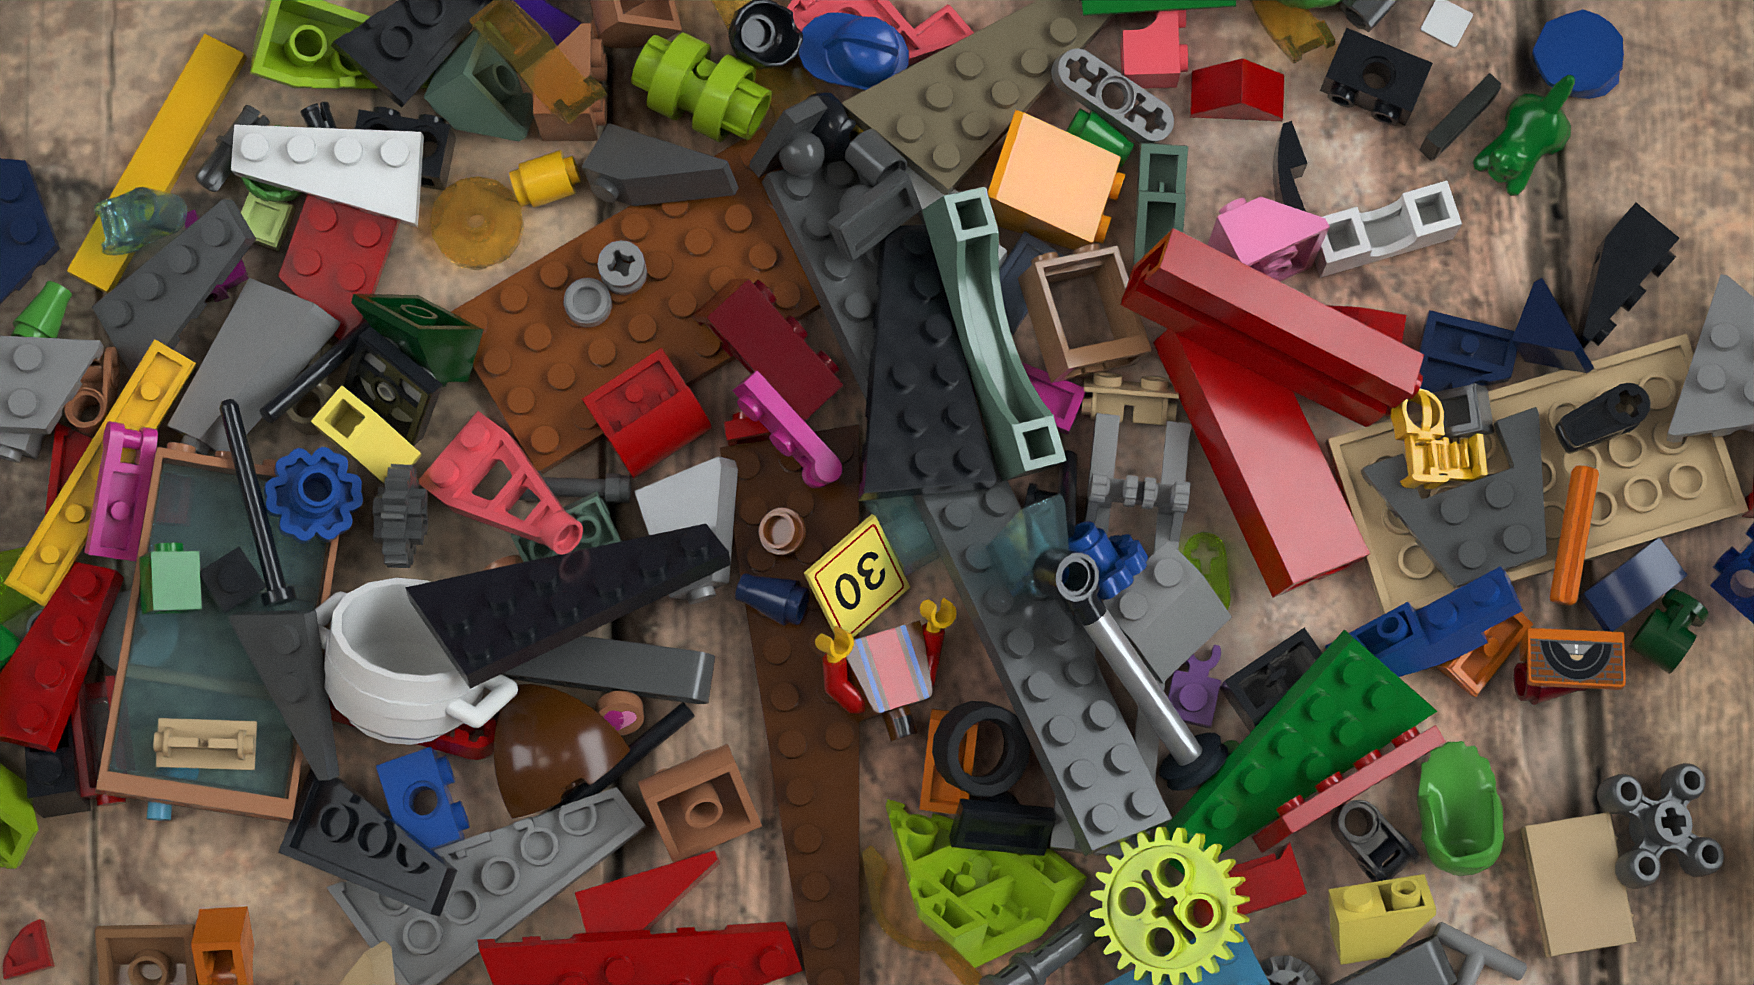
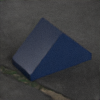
(1546, 335)

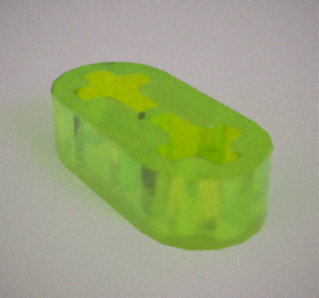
(1218, 566)

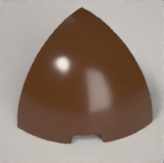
(549, 746)

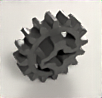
(400, 516)

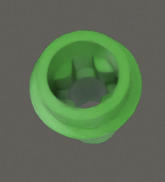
(44, 313)

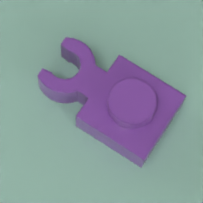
(1194, 692)

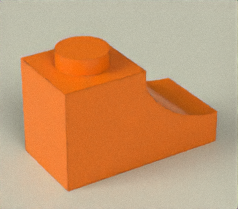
(223, 946)

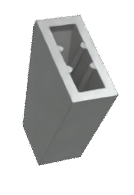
(691, 499)

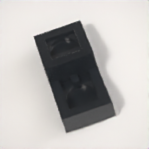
(1288, 165)

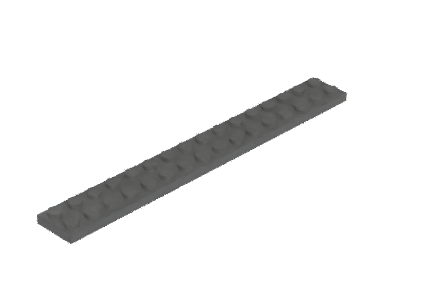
(1027, 637)

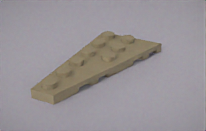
(963, 98)

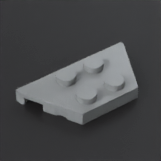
(1721, 375)
(40, 379)

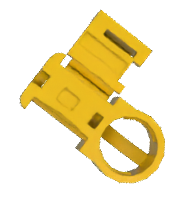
(1434, 456)

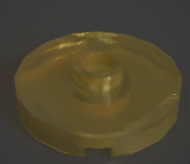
(481, 245)

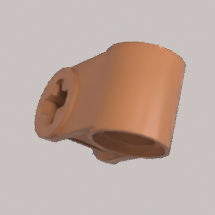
(97, 388)

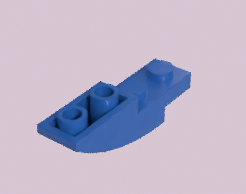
(1443, 629)

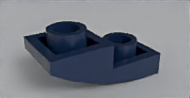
(1633, 585)

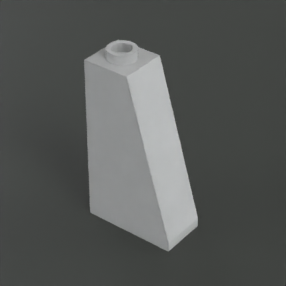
(251, 360)

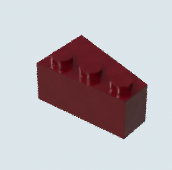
(767, 343)

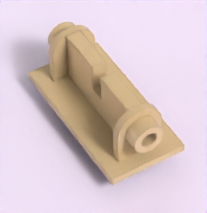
(1147, 397)
(205, 744)

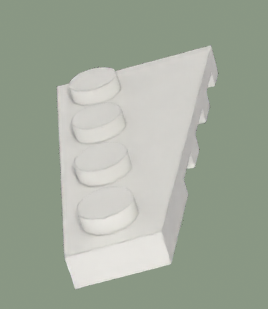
(345, 166)

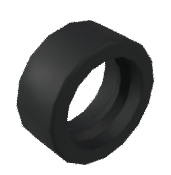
(1011, 763)

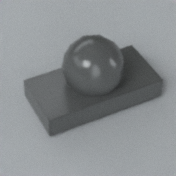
(792, 143)
(872, 213)

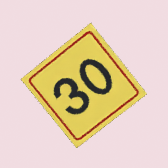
(857, 578)

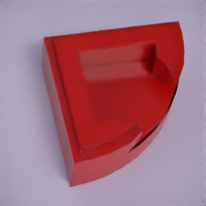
(28, 952)

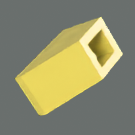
(363, 434)
(1378, 916)

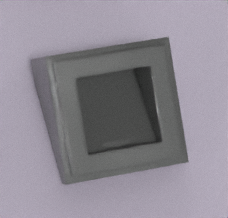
(1466, 411)

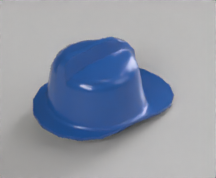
(852, 50)

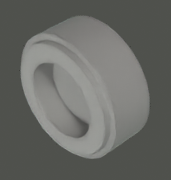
(587, 302)

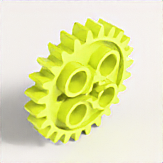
(1203, 879)

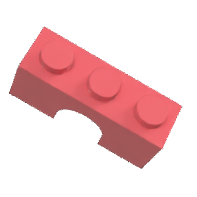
(1153, 54)

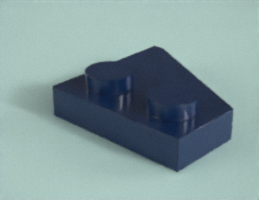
(1464, 353)

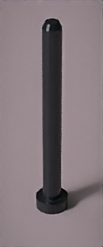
(277, 592)

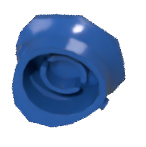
(1581, 47)

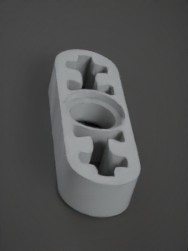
(1090, 68)

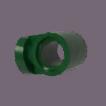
(1665, 635)

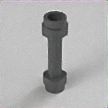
(614, 488)

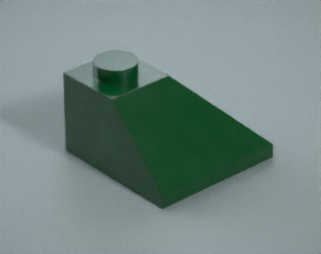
(424, 333)

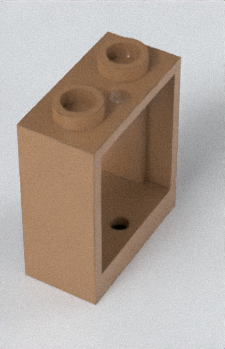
(1111, 278)

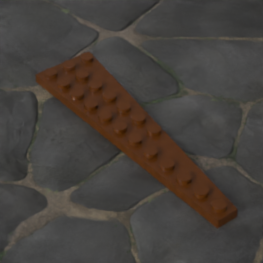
(807, 732)

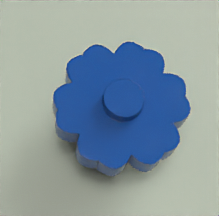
(313, 495)
(1116, 557)

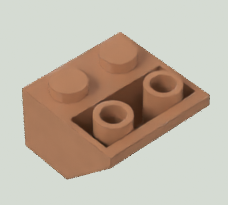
(588, 58)

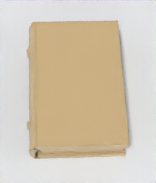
(1576, 885)

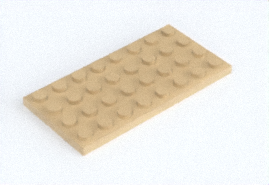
(1642, 489)

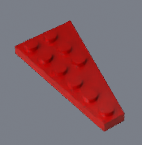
(636, 957)

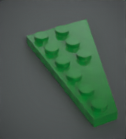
(1318, 728)

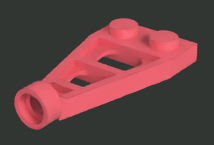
(466, 464)

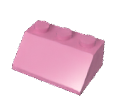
(1269, 236)

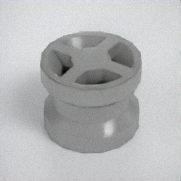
(626, 277)

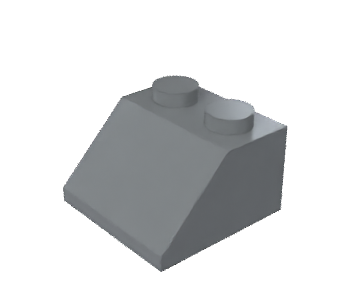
(1168, 611)

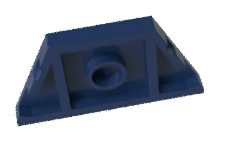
(24, 227)

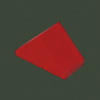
(1237, 92)

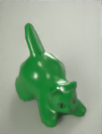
(1532, 129)

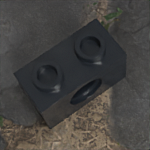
(1362, 55)

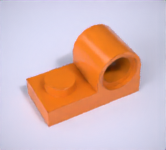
(936, 792)

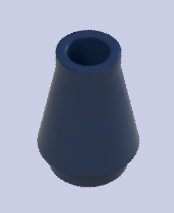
(774, 597)

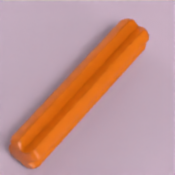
(1574, 535)

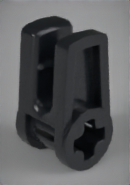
(1599, 419)

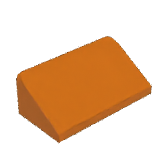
(1478, 666)

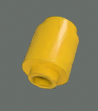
(545, 179)

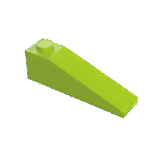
(297, 49)

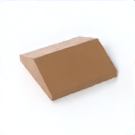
(145, 954)

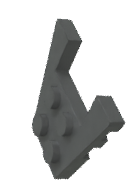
(1483, 521)

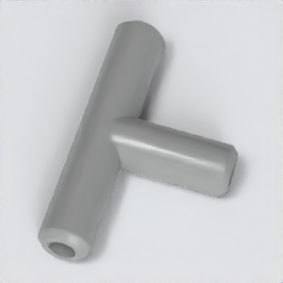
(1477, 955)

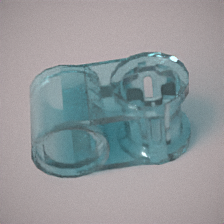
(139, 219)

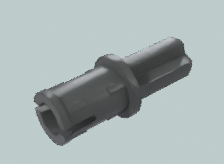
(218, 164)

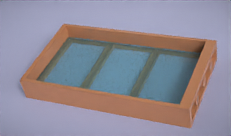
(195, 660)

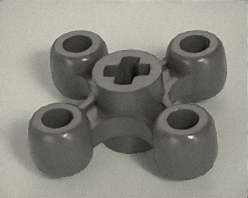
(1660, 825)

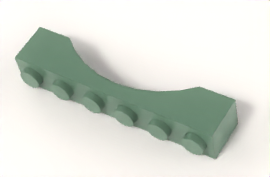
(967, 256)

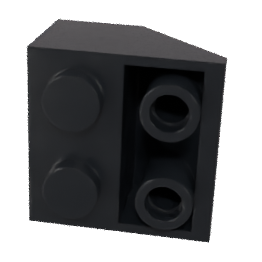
(1267, 679)

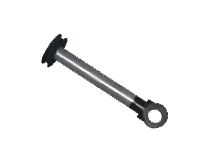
(1190, 757)

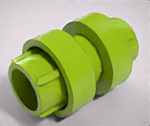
(684, 79)

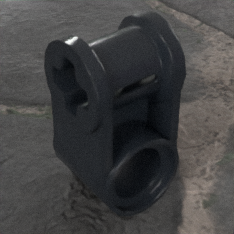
(1375, 844)

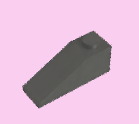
(653, 171)

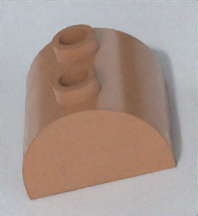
(633, 21)
(699, 803)

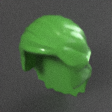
(1460, 810)

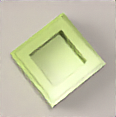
(268, 220)

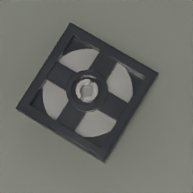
(392, 385)

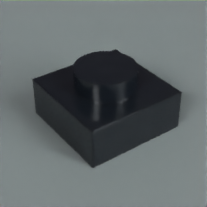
(231, 580)

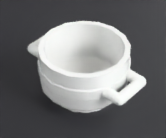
(391, 670)

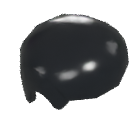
(764, 34)
(833, 128)

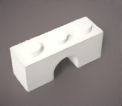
(1408, 224)

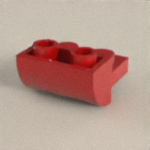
(647, 413)

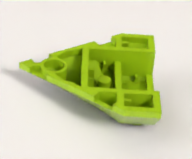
(979, 898)

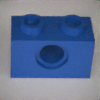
(410, 775)

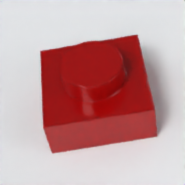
(744, 430)

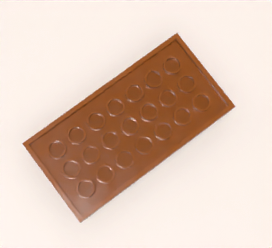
(544, 363)

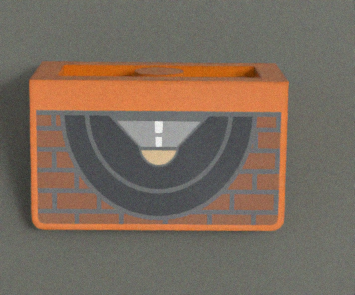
(1574, 658)

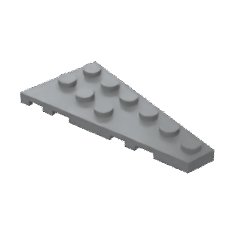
(496, 887)

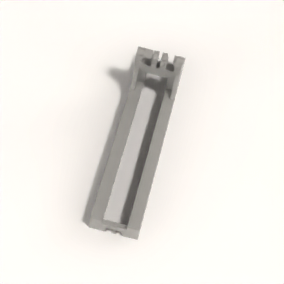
(1172, 501)

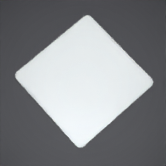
(1446, 22)

